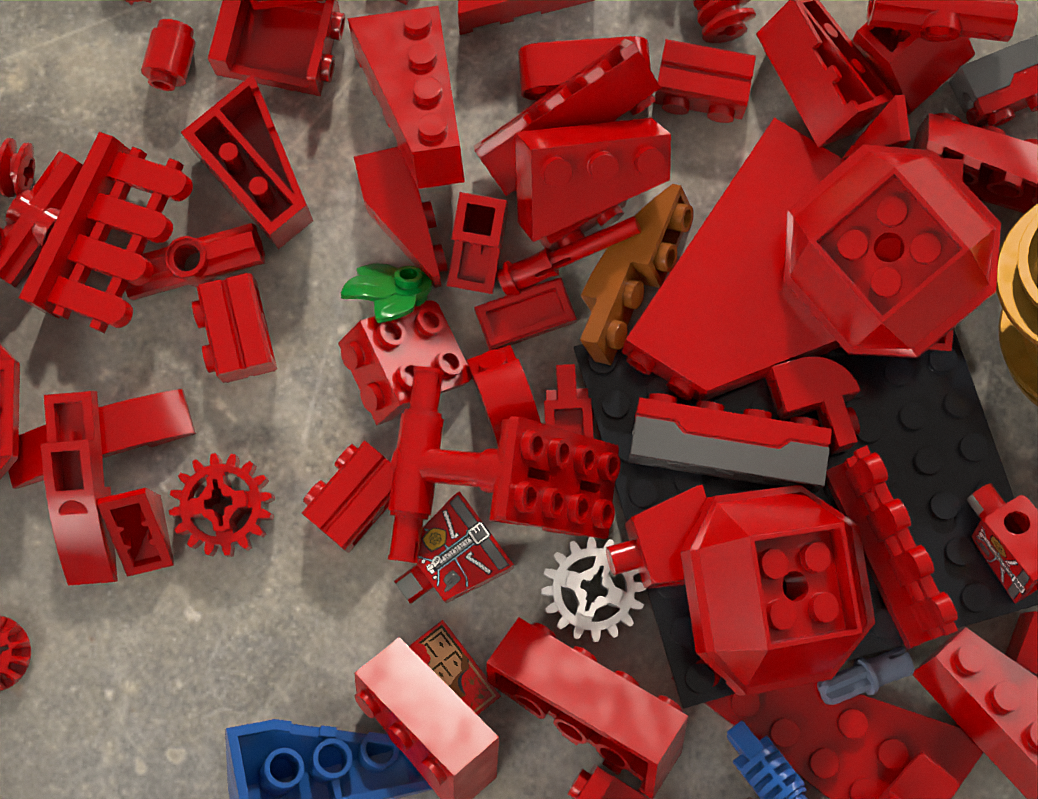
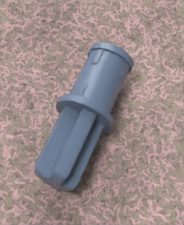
(866, 676)

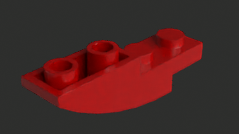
(73, 486)

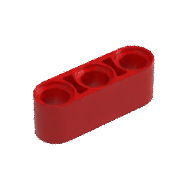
(549, 64)

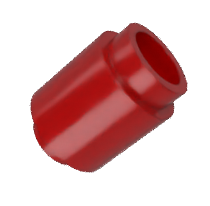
(168, 55)

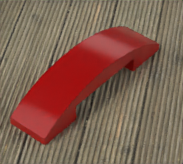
(123, 427)

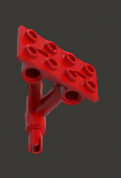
(535, 475)

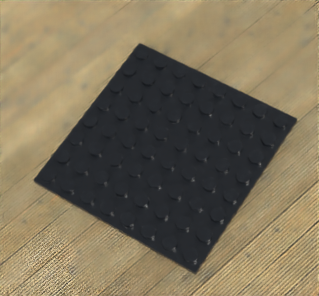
(910, 411)

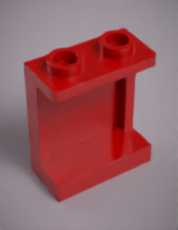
(277, 45)

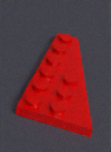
(850, 745)

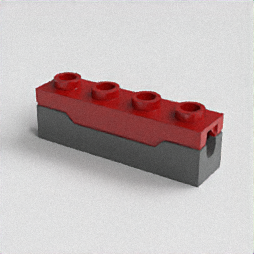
(999, 84)
(730, 444)

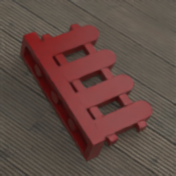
(84, 223)
(890, 553)

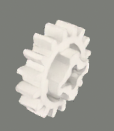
(571, 582)

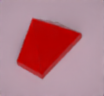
(887, 129)
(138, 530)

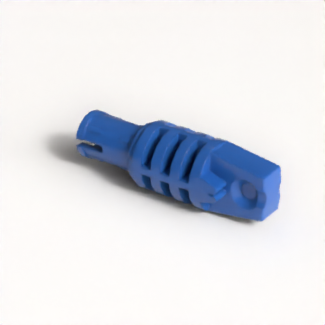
(764, 766)

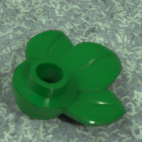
(391, 288)

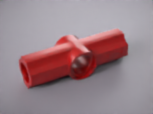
(947, 18)
(33, 216)
(219, 255)

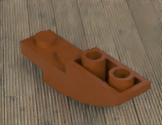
(625, 268)

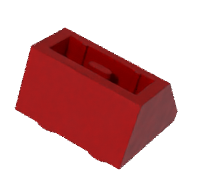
(910, 63)

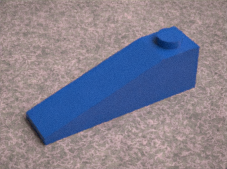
(316, 763)

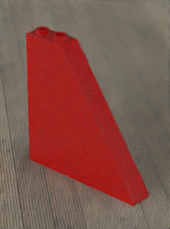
(726, 300)

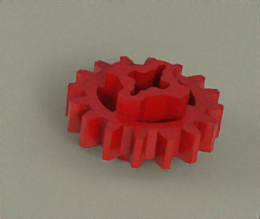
(202, 507)

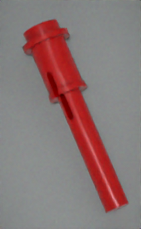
(546, 263)

